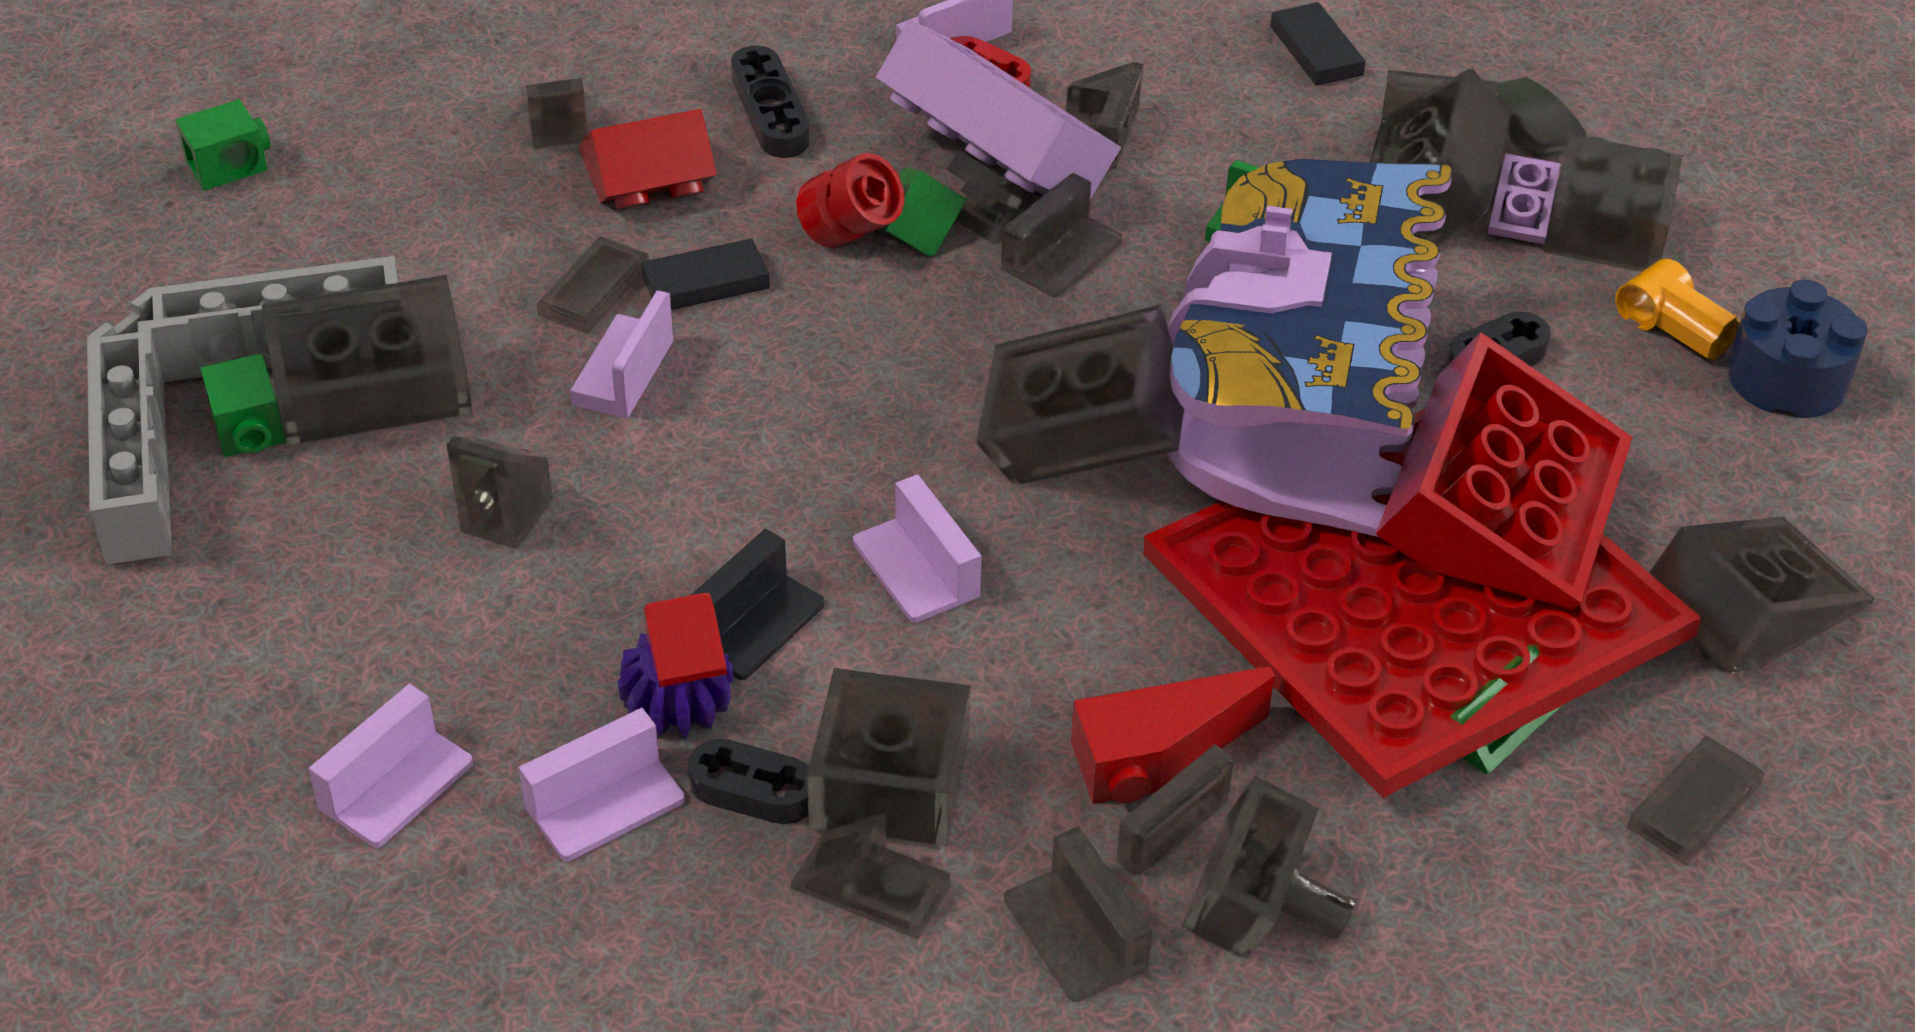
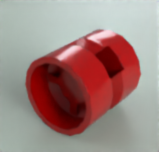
(850, 200)

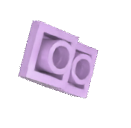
(1524, 198)

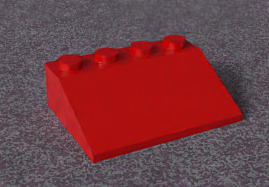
(1506, 479)

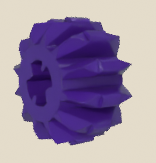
(674, 703)

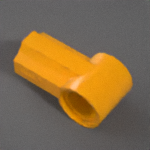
(1667, 299)

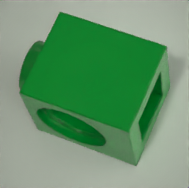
(223, 144)
(243, 405)

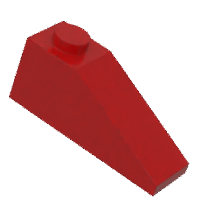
(1148, 735)

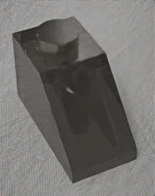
(498, 489)

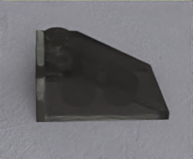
(1756, 589)

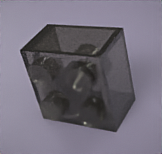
(1613, 203)
(891, 752)

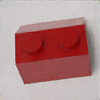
(649, 158)

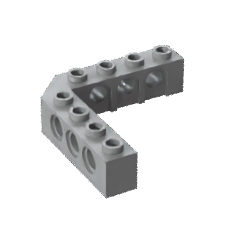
(167, 341)

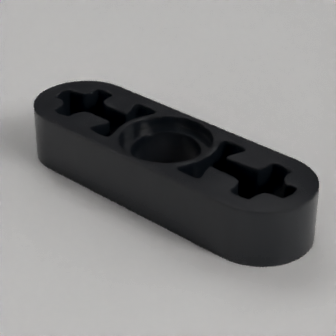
(772, 86)

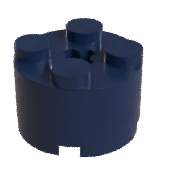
(1796, 350)

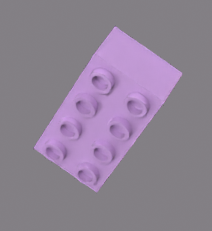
(992, 112)

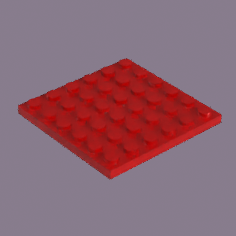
(1391, 650)

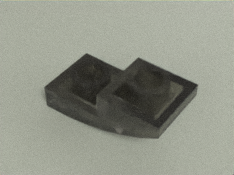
(1537, 117)

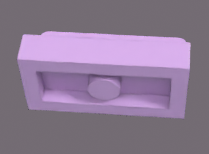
(966, 18)
(625, 360)
(921, 554)
(387, 769)
(599, 786)

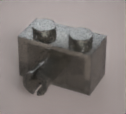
(1258, 875)

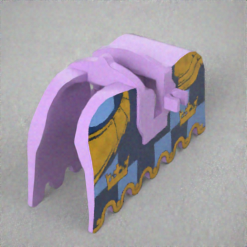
(1308, 338)

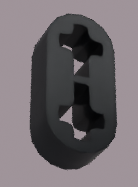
(1516, 324)
(751, 781)

